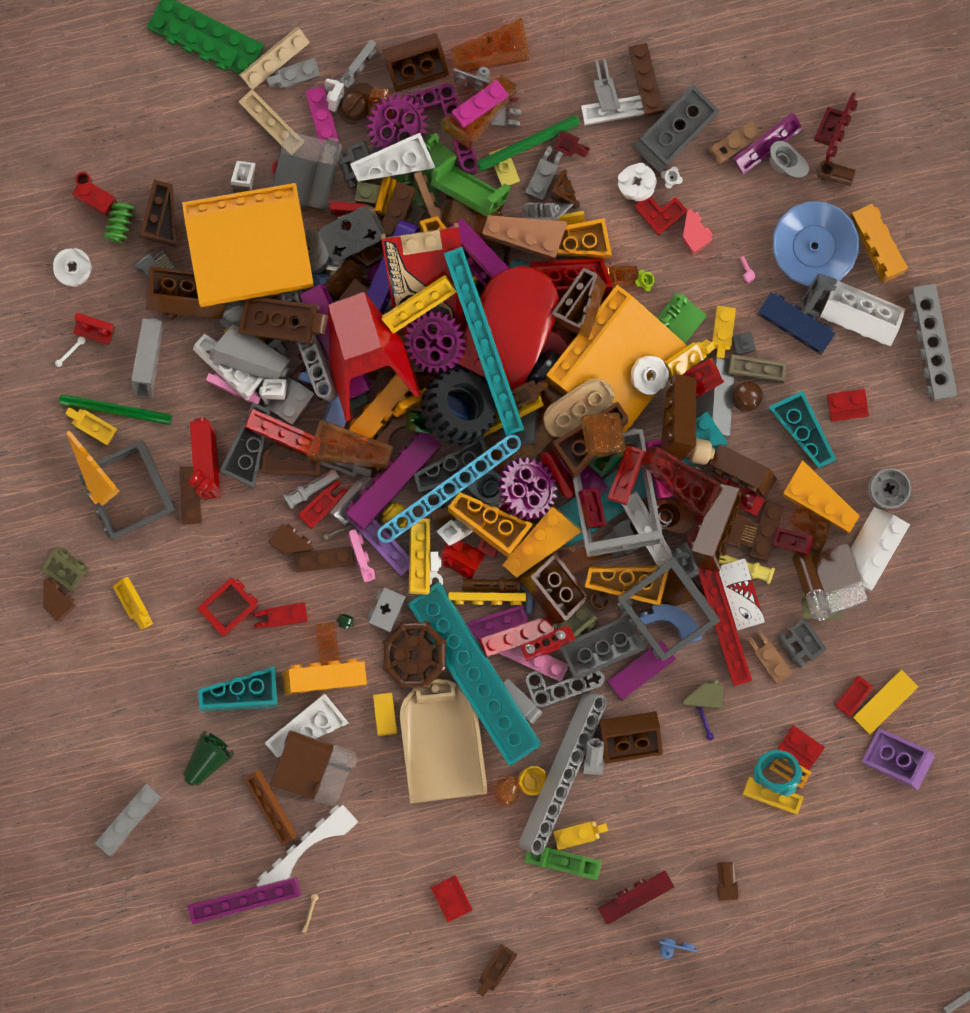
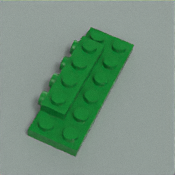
(204, 36)

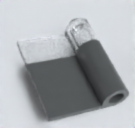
(310, 165)

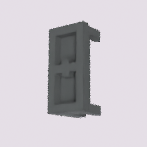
(817, 293)

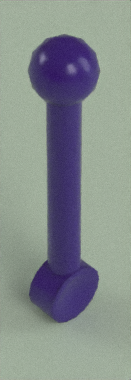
(709, 736)

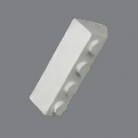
(863, 313)
(876, 545)

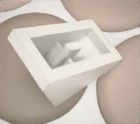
(243, 176)

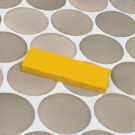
(885, 702)

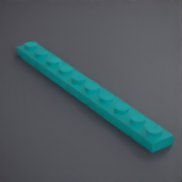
(483, 340)

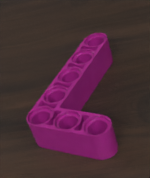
(446, 104)

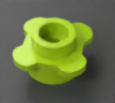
(644, 280)

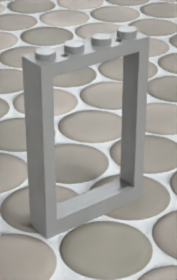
(631, 437)

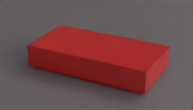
(854, 696)

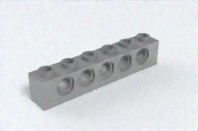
(929, 294)

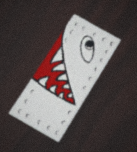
(741, 594)

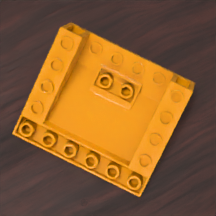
(248, 244)
(618, 337)

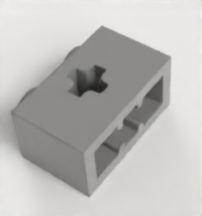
(395, 602)

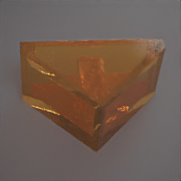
(623, 276)

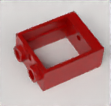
(239, 586)

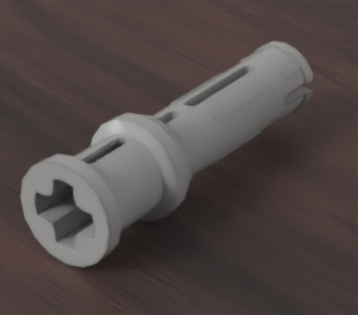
(303, 492)

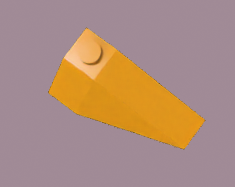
(96, 480)

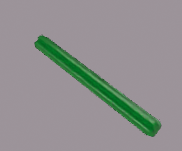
(528, 143)
(115, 409)

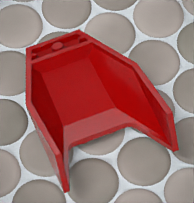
(363, 344)

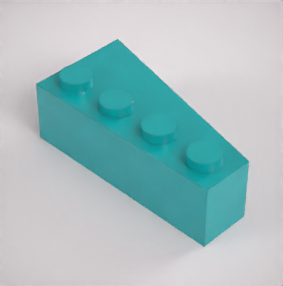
(803, 426)
(241, 693)

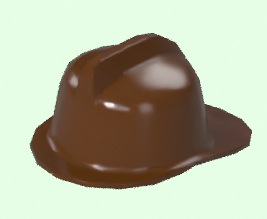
(355, 103)
(674, 516)

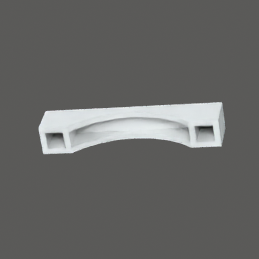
(337, 824)

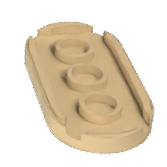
(586, 399)

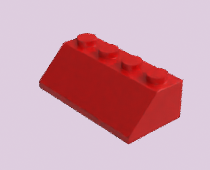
(565, 272)

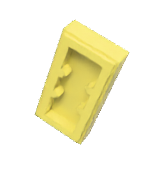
(506, 171)

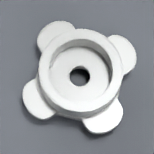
(676, 177)

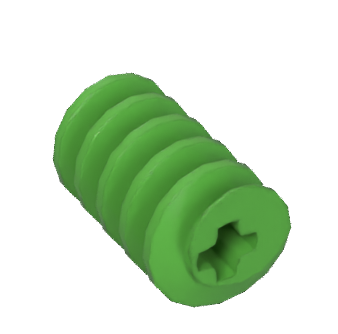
(118, 222)

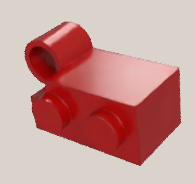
(93, 195)

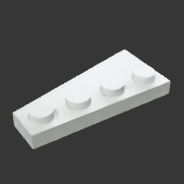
(400, 158)
(240, 381)
(314, 721)

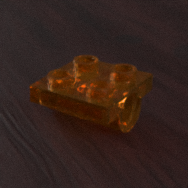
(603, 434)

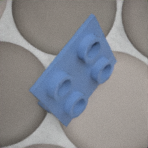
(668, 945)

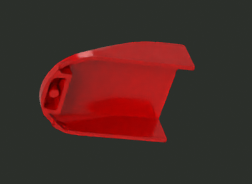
(520, 319)

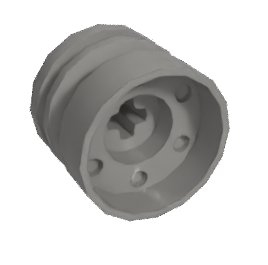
(899, 493)

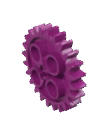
(380, 121)
(425, 354)
(527, 488)

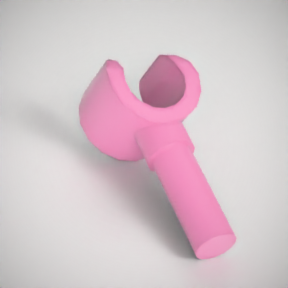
(749, 276)

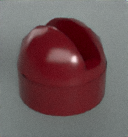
(748, 499)

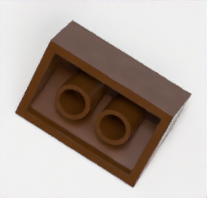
(415, 62)
(555, 589)
(631, 737)

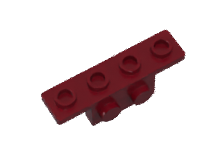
(832, 127)
(634, 898)

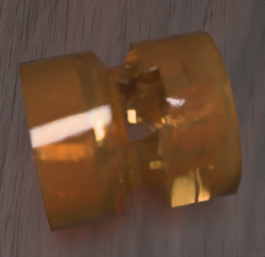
(374, 97)

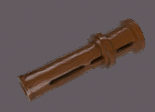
(488, 585)

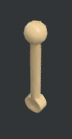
(314, 897)

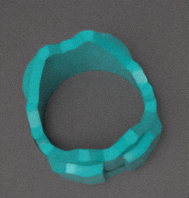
(764, 760)

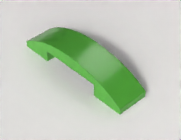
(566, 862)

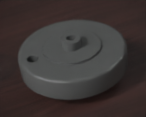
(317, 251)

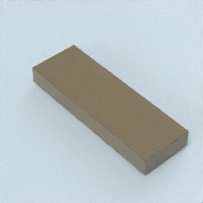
(757, 368)

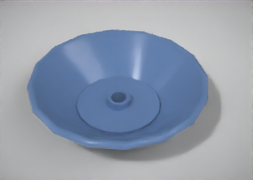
(821, 225)

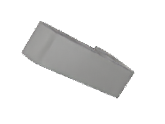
(566, 685)

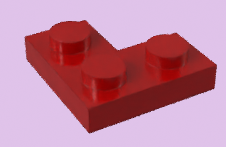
(660, 218)

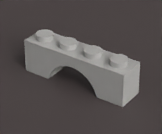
(128, 819)

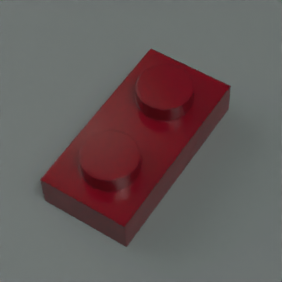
(592, 508)
(792, 541)

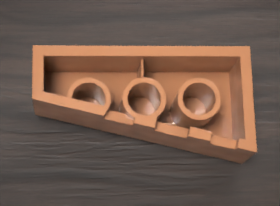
(525, 234)

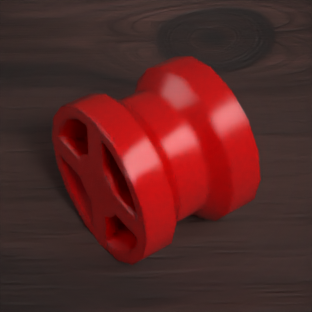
(199, 481)

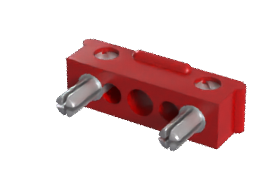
(564, 636)

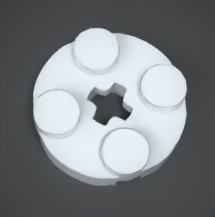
(632, 173)
(72, 256)
(640, 369)

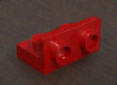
(93, 328)

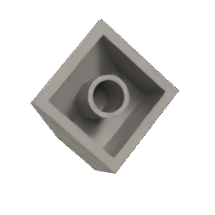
(295, 402)

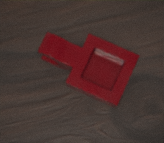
(569, 144)

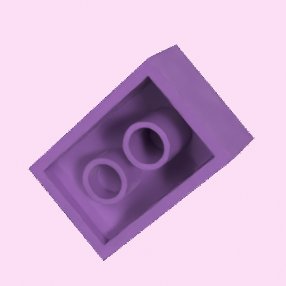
(898, 758)

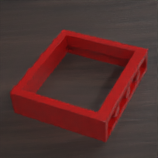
(205, 455)

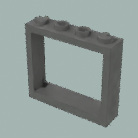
(101, 511)
(692, 588)

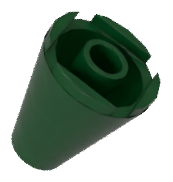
(206, 758)

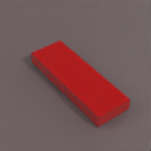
(626, 475)

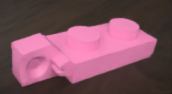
(360, 556)

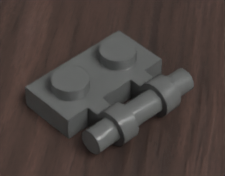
(356, 153)
(806, 639)

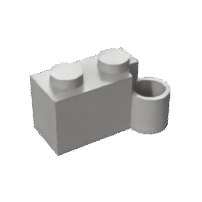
(526, 706)

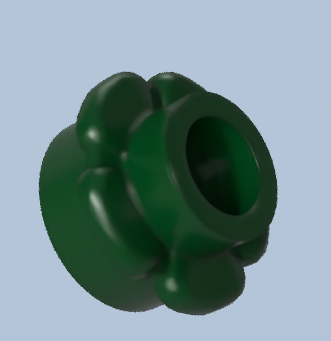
(345, 621)

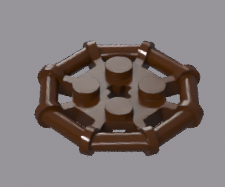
(414, 666)

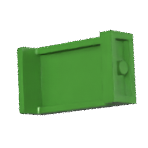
(468, 188)

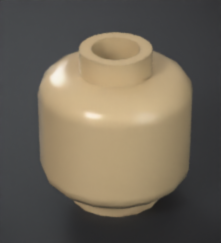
(701, 452)

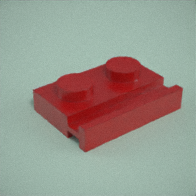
(339, 207)
(706, 376)
(847, 405)
(801, 747)
(451, 898)

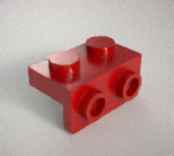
(462, 558)

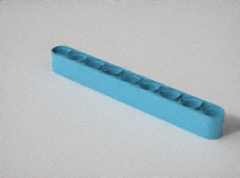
(440, 492)

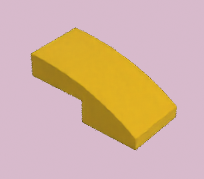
(385, 714)

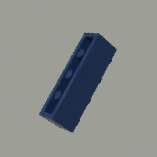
(796, 323)

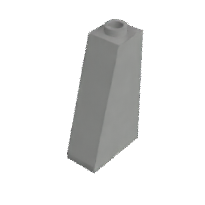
(249, 355)
(147, 358)

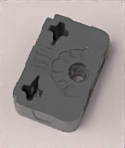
(355, 239)

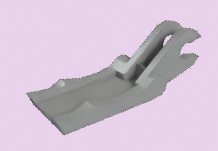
(605, 89)

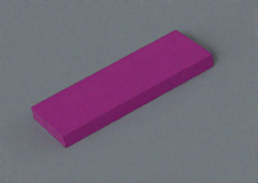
(638, 672)

